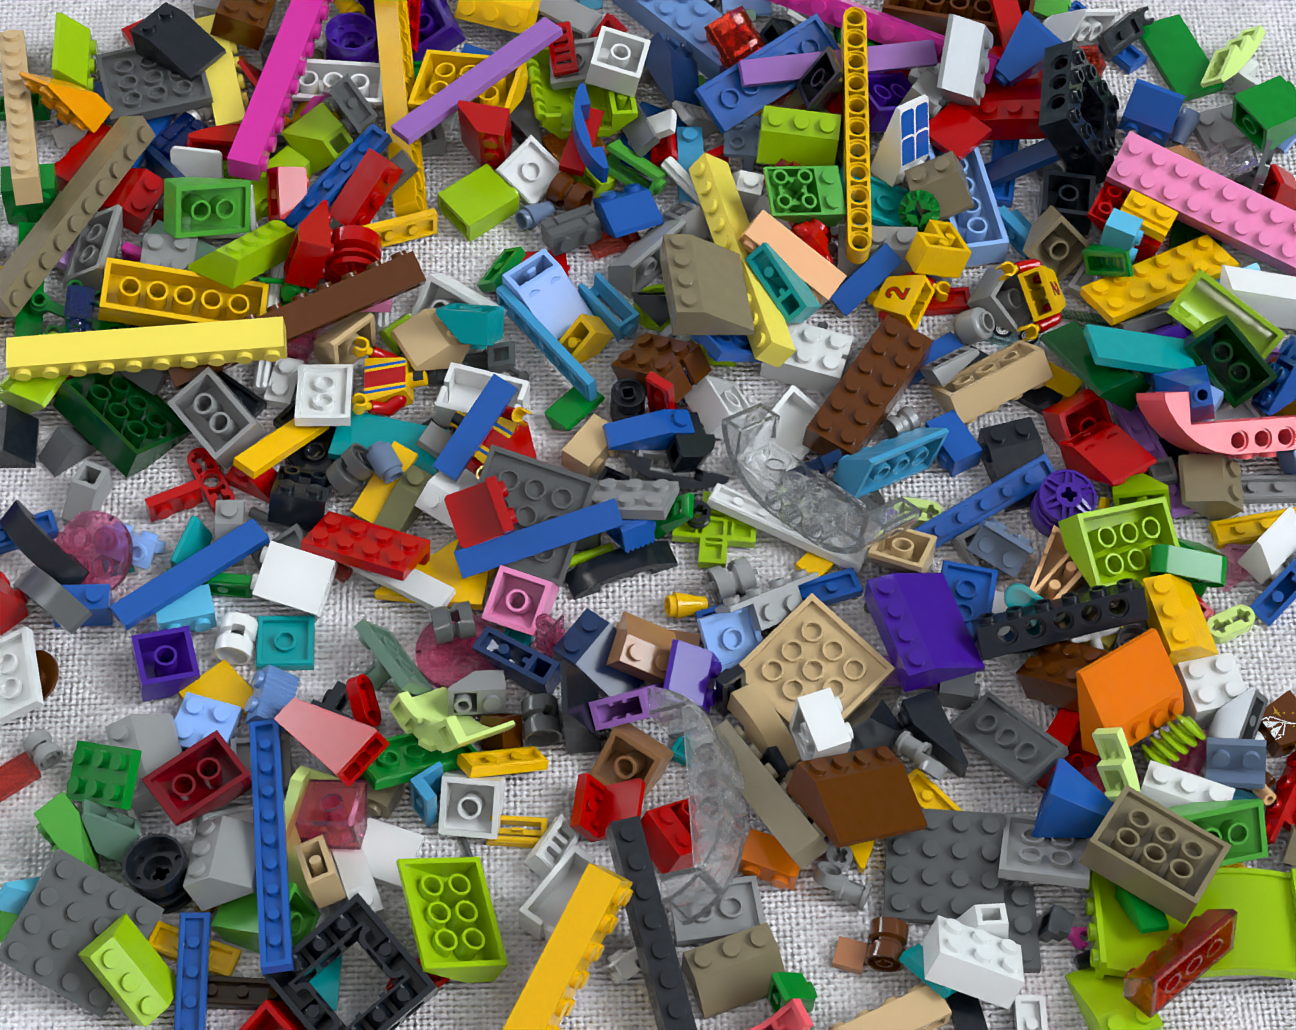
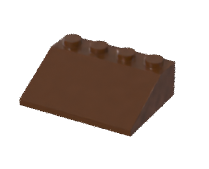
(857, 796)

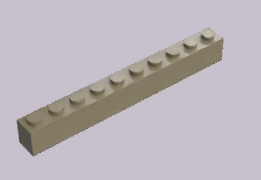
(71, 212)

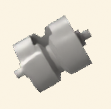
(726, 581)

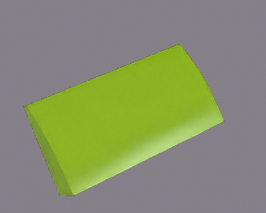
(1207, 300)

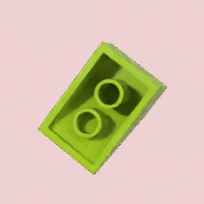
(1104, 1005)

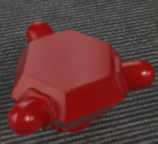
(814, 235)

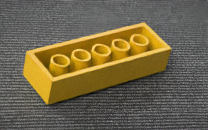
(172, 296)
(571, 950)

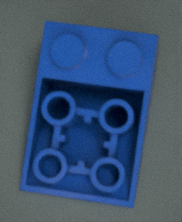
(1283, 389)

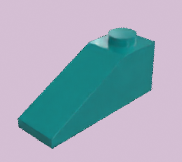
(783, 285)

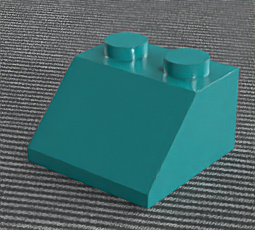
(473, 323)

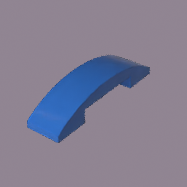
(592, 157)

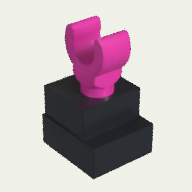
(1057, 925)

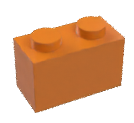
(768, 861)

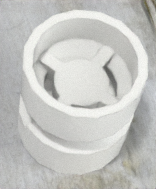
(236, 638)

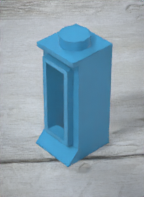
(616, 302)

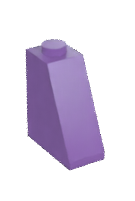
(621, 707)

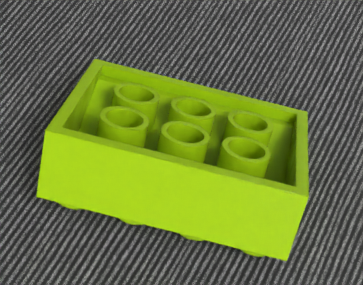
(1118, 540)
(453, 918)

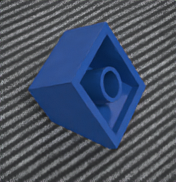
(1151, 111)
(627, 210)

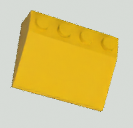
(444, 67)

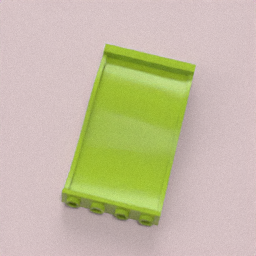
(1262, 935)

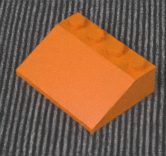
(1129, 690)

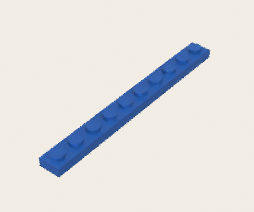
(270, 848)

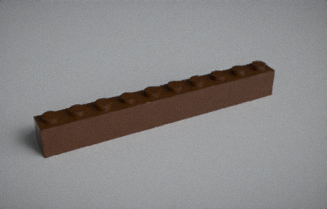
(331, 303)

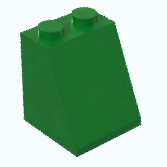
(1266, 112)

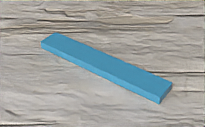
(547, 343)

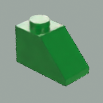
(789, 986)

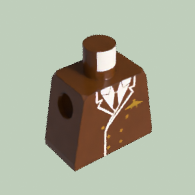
(1279, 726)

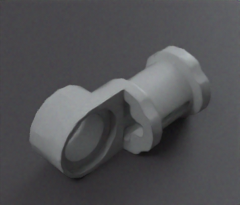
(920, 754)
(832, 877)

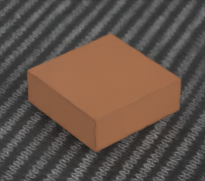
(849, 955)

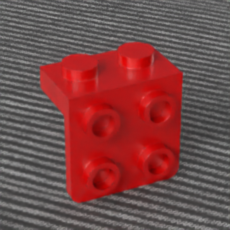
(480, 512)
(601, 804)

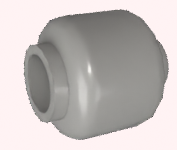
(974, 325)

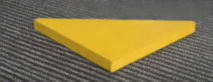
(445, 569)

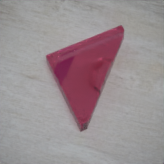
(1235, 572)

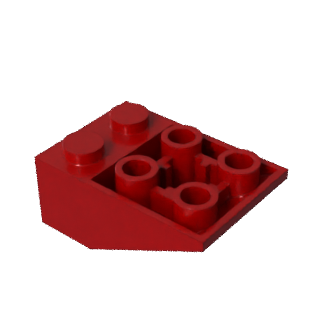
(1114, 197)
(310, 249)
(1105, 454)
(669, 836)

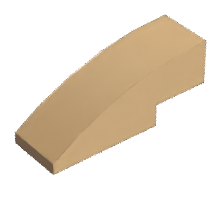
(762, 722)

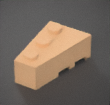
(1056, 570)

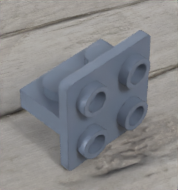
(743, 142)
(1000, 548)
(1236, 762)

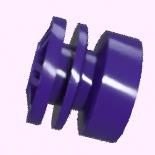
(352, 38)
(1048, 505)

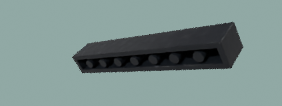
(650, 926)

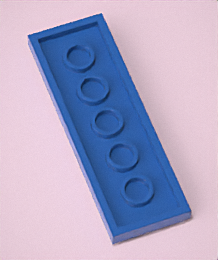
(731, 104)

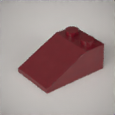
(199, 780)

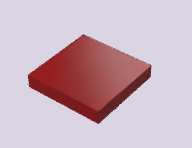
(957, 131)

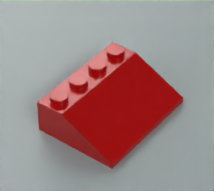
(1010, 110)

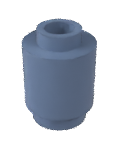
(385, 462)

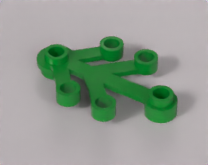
(57, 309)

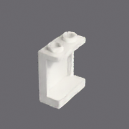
(294, 578)

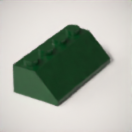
(1109, 383)

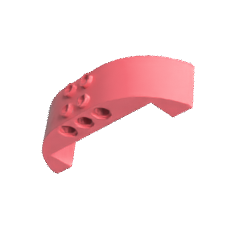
(1234, 438)

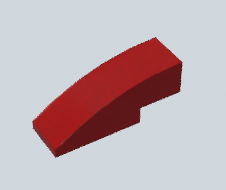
(214, 138)

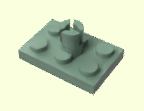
(390, 661)

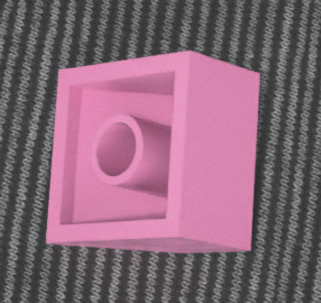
(518, 600)

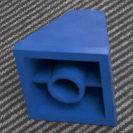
(1024, 51)
(1191, 380)
(1070, 805)

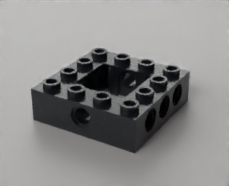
(1078, 111)
(328, 941)

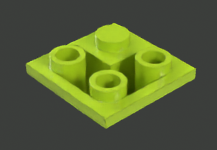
(318, 137)

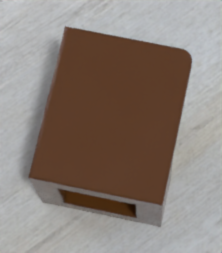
(506, 740)

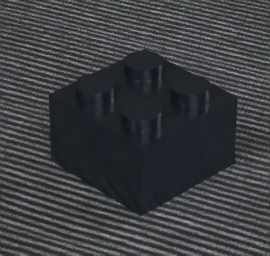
(1070, 195)

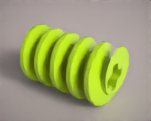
(1173, 741)

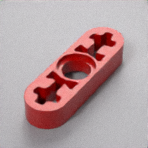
(212, 471)

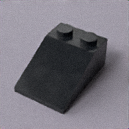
(176, 42)
(1007, 449)
(576, 713)

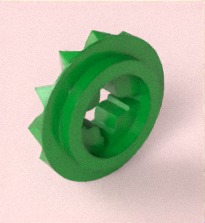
(909, 202)

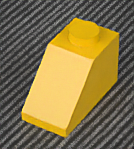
(586, 337)

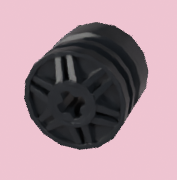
(158, 870)

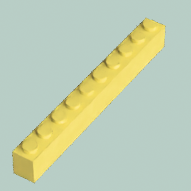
(727, 223)
(146, 348)

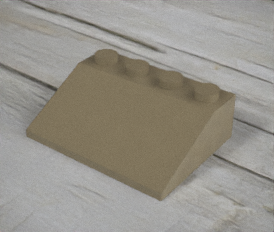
(704, 287)
(1155, 854)

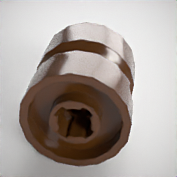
(567, 193)
(888, 943)

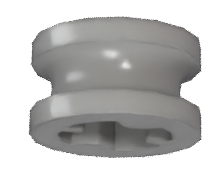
(846, 851)

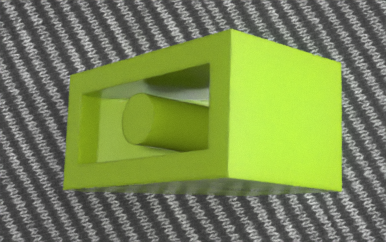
(1139, 488)

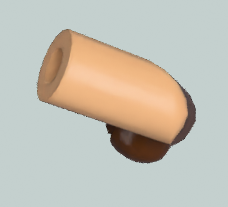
(1266, 794)

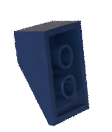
(673, 68)
(587, 650)

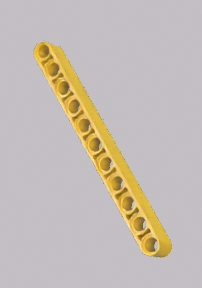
(397, 85)
(856, 144)

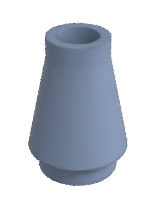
(1185, 125)
(530, 215)

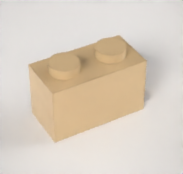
(587, 449)
(320, 871)

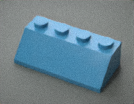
(889, 461)

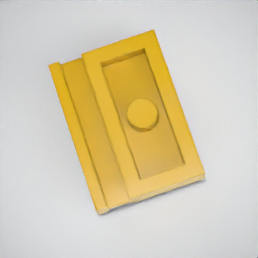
(1156, 216)

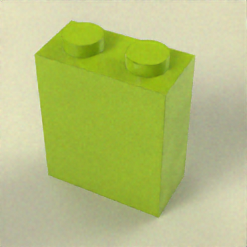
(478, 202)

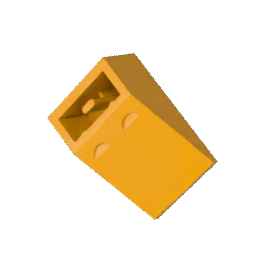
(71, 102)

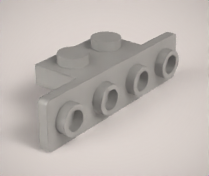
(772, 603)

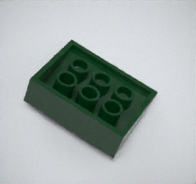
(121, 419)

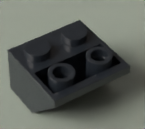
(299, 497)

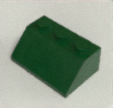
(1229, 359)

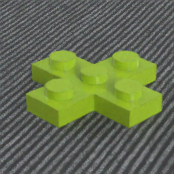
(715, 537)

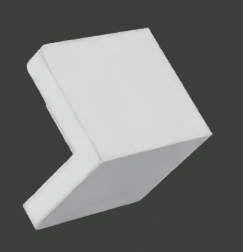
(1245, 77)

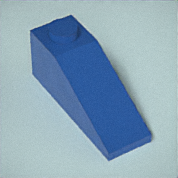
(648, 430)
(1276, 596)

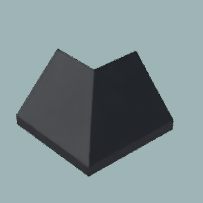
(821, 82)
(873, 726)

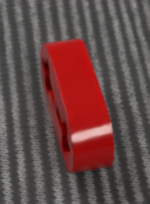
(363, 700)

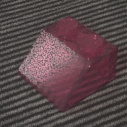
(335, 813)

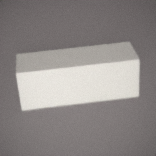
(1265, 292)

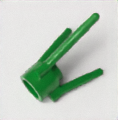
(287, 290)

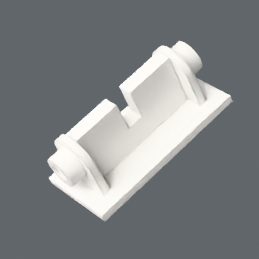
(622, 964)

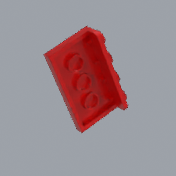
(366, 546)

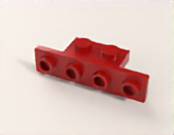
(1283, 810)

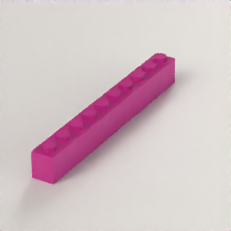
(880, 26)
(276, 88)

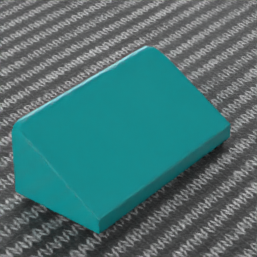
(194, 538)

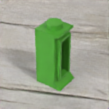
(628, 176)

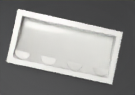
(795, 414)

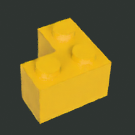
(938, 251)

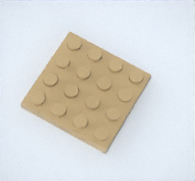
(815, 653)

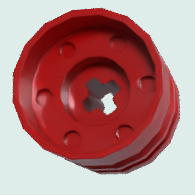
(353, 251)

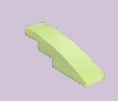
(1233, 57)
(1116, 761)

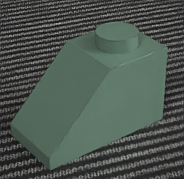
(109, 830)

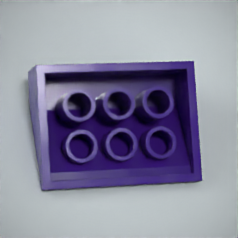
(437, 26)
(921, 628)

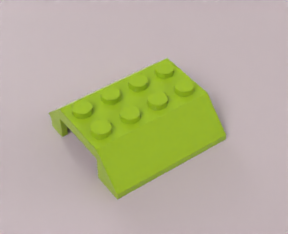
(556, 106)

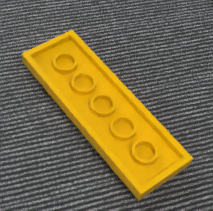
(1155, 279)

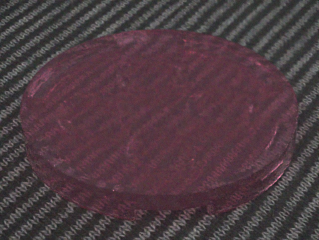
(100, 545)
(451, 661)

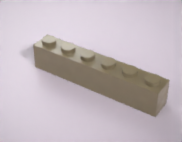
(773, 802)

